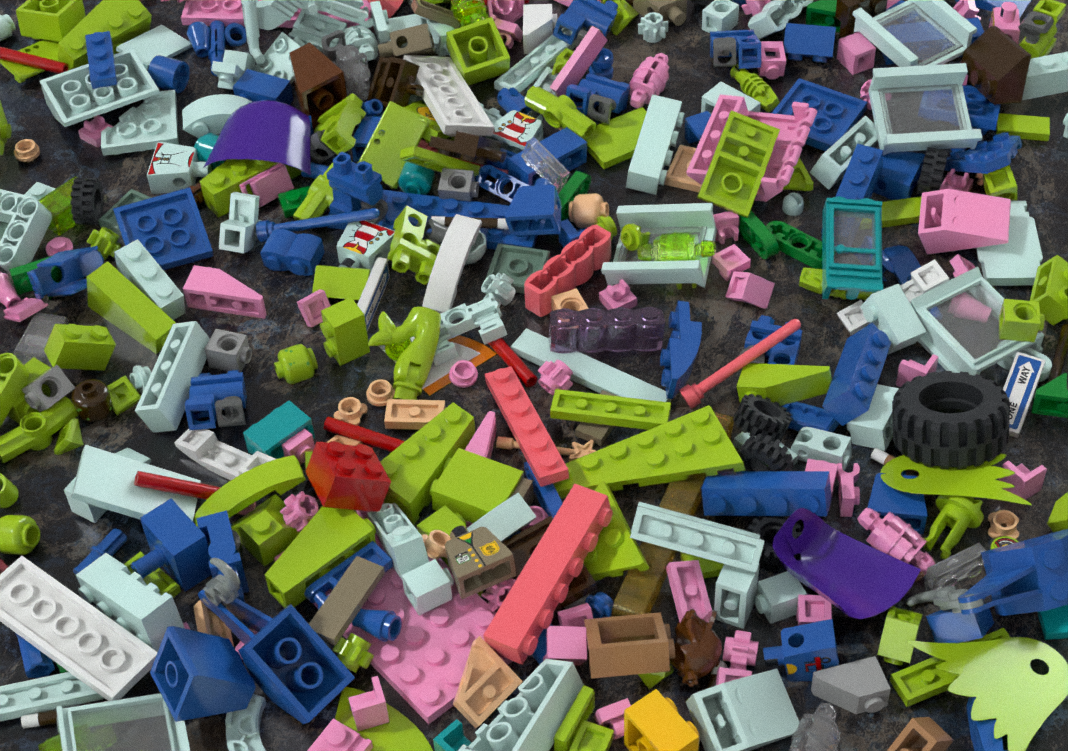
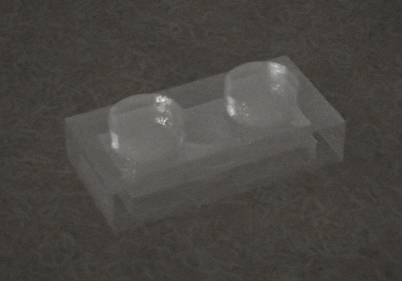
(545, 163)
(955, 568)

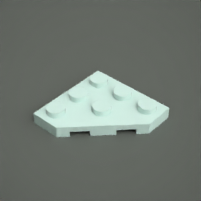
(144, 126)

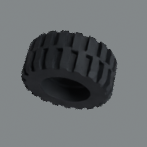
(950, 419)

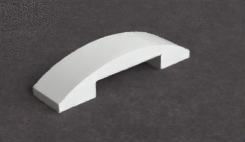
(450, 263)
(922, 281)
(217, 456)

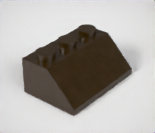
(997, 66)

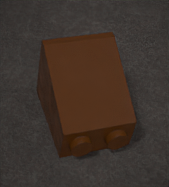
(317, 81)

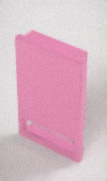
(269, 184)
(24, 309)

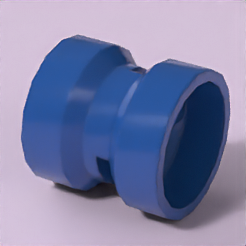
(603, 64)

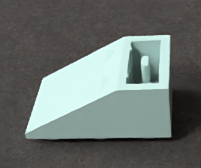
(743, 713)

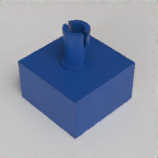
(174, 545)

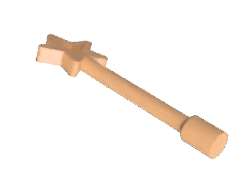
(576, 452)

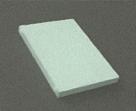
(156, 42)

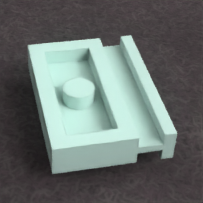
(313, 27)

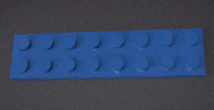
(450, 207)

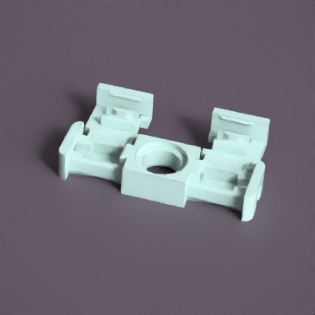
(479, 313)

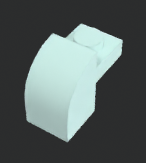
(232, 68)
(239, 231)

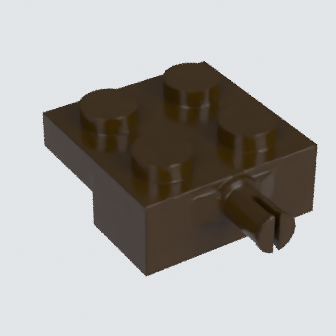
(845, 10)
(394, 81)
(469, 148)

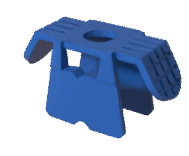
(73, 265)

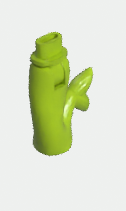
(416, 360)

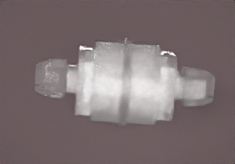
(817, 731)

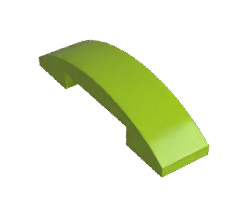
(252, 485)

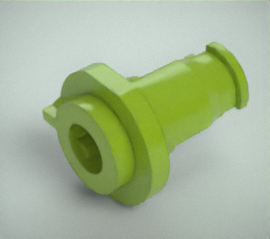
(958, 514)

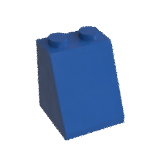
(200, 675)

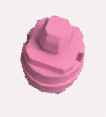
(649, 80)
(896, 538)

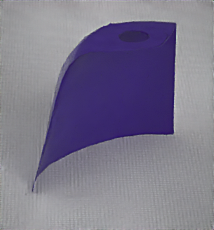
(266, 133)
(841, 568)

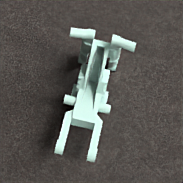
(272, 13)

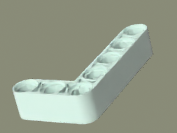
(26, 228)

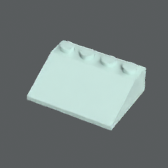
(74, 100)

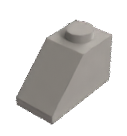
(853, 686)

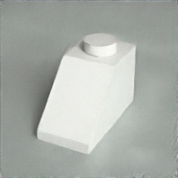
(537, 25)

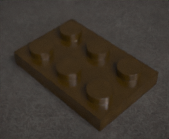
(523, 546)

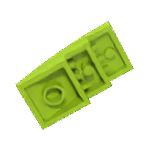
(738, 164)

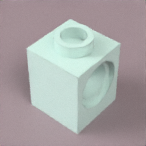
(720, 16)

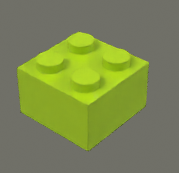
(49, 18)
(478, 51)

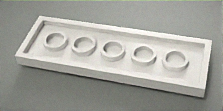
(450, 97)
(72, 631)

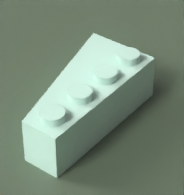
(128, 600)
(534, 714)

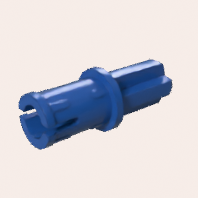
(108, 545)

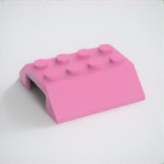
(785, 152)

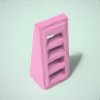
(484, 437)

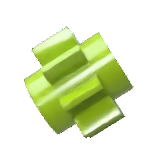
(106, 241)
(353, 652)

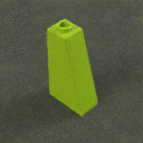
(127, 307)

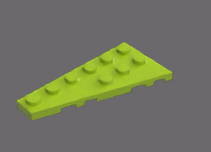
(658, 456)

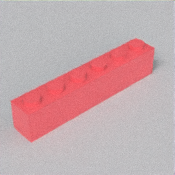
(548, 574)

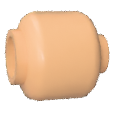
(586, 209)

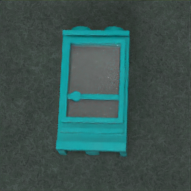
(851, 246)

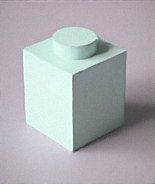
(428, 586)
(778, 596)

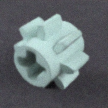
(653, 27)
(500, 287)

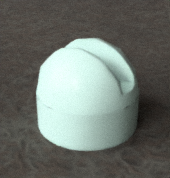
(793, 204)

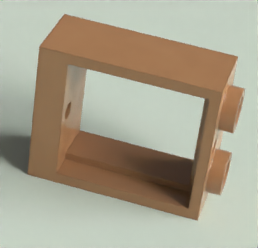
(628, 645)

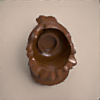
(696, 647)

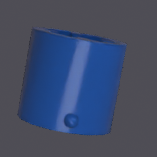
(169, 73)

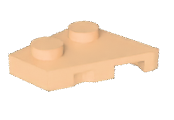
(483, 683)

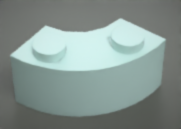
(210, 113)

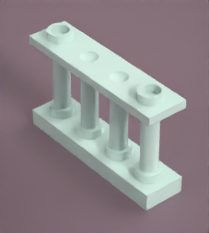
(697, 536)

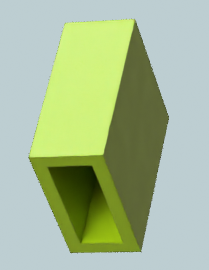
(473, 485)

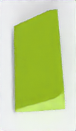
(340, 281)

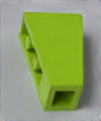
(317, 549)

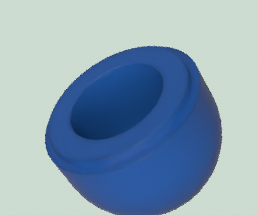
(235, 28)

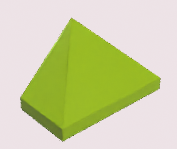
(624, 16)

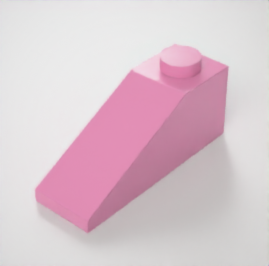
(219, 292)

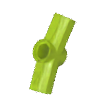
(559, 112)
(318, 199)
(36, 429)

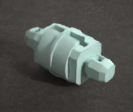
(363, 40)

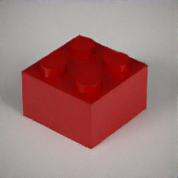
(348, 476)

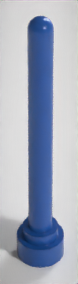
(264, 228)

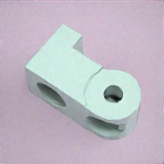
(822, 445)

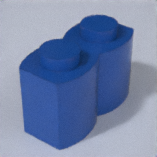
(292, 252)

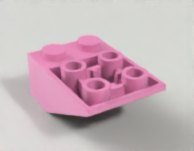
(962, 220)

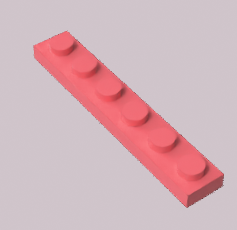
(526, 426)

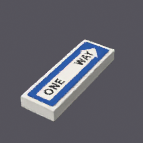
(374, 289)
(1021, 388)

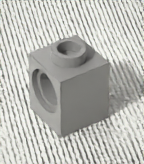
(462, 179)
(228, 351)
(55, 380)

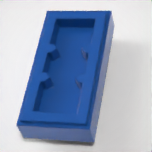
(810, 416)

